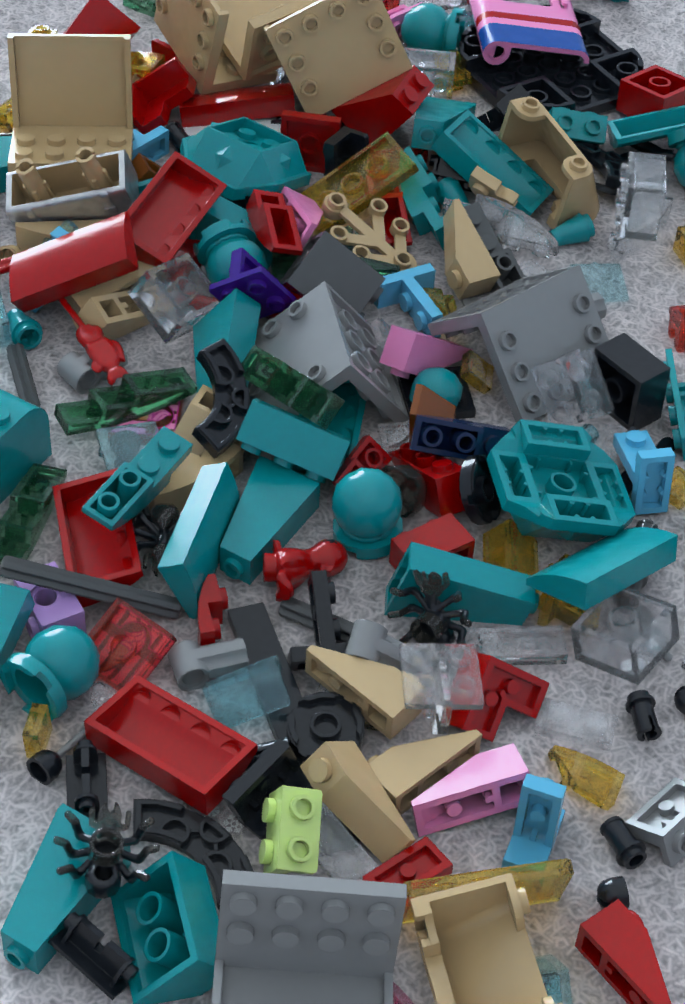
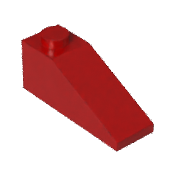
(623, 954)

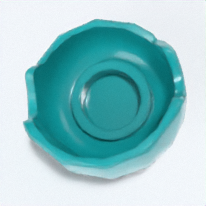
(441, 382)

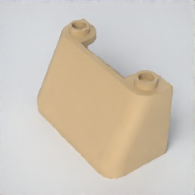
(551, 153)
(478, 944)

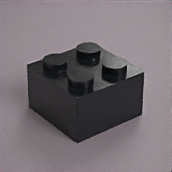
(634, 381)

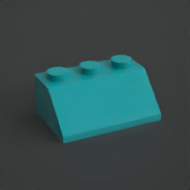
(292, 440)
(169, 930)

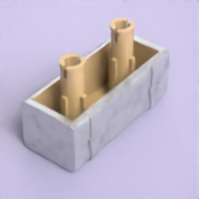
(72, 189)

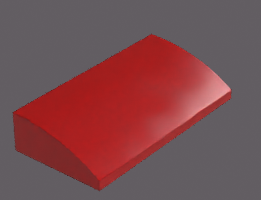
(227, 105)
(171, 208)
(72, 263)
(89, 545)
(170, 743)

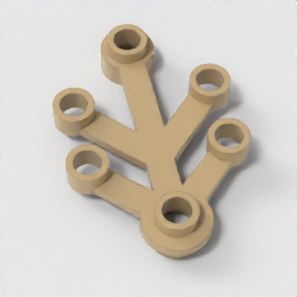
(335, 208)

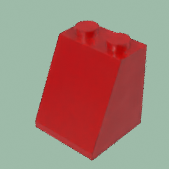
(102, 18)
(386, 105)

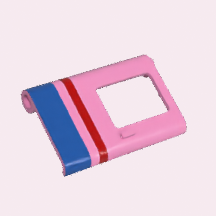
(527, 27)

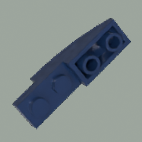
(454, 436)

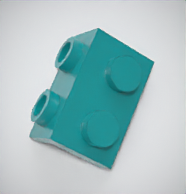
(581, 126)

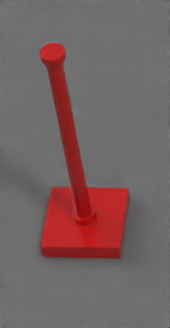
(310, 132)

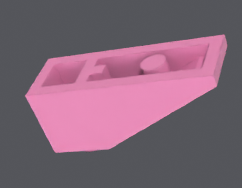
(306, 213)
(413, 351)
(474, 790)

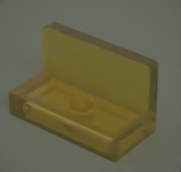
(510, 549)

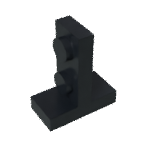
(325, 627)

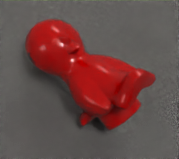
(293, 566)

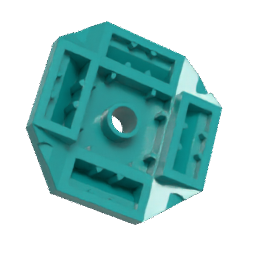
(247, 157)
(559, 483)

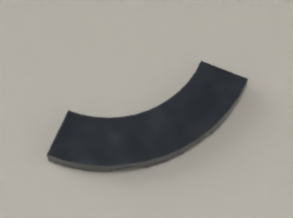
(606, 162)
(230, 398)
(192, 834)

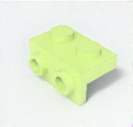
(291, 830)

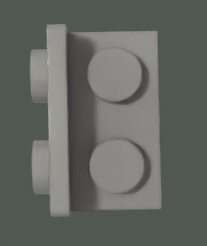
(663, 822)

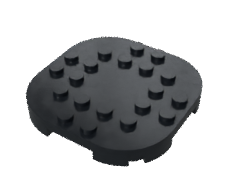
(555, 77)

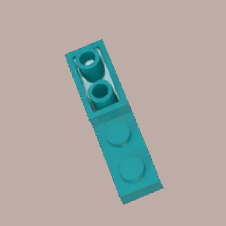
(422, 199)
(139, 481)

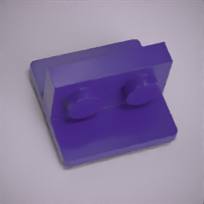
(254, 281)

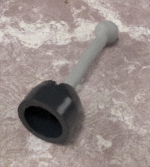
(47, 765)

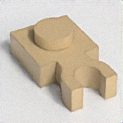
(488, 185)

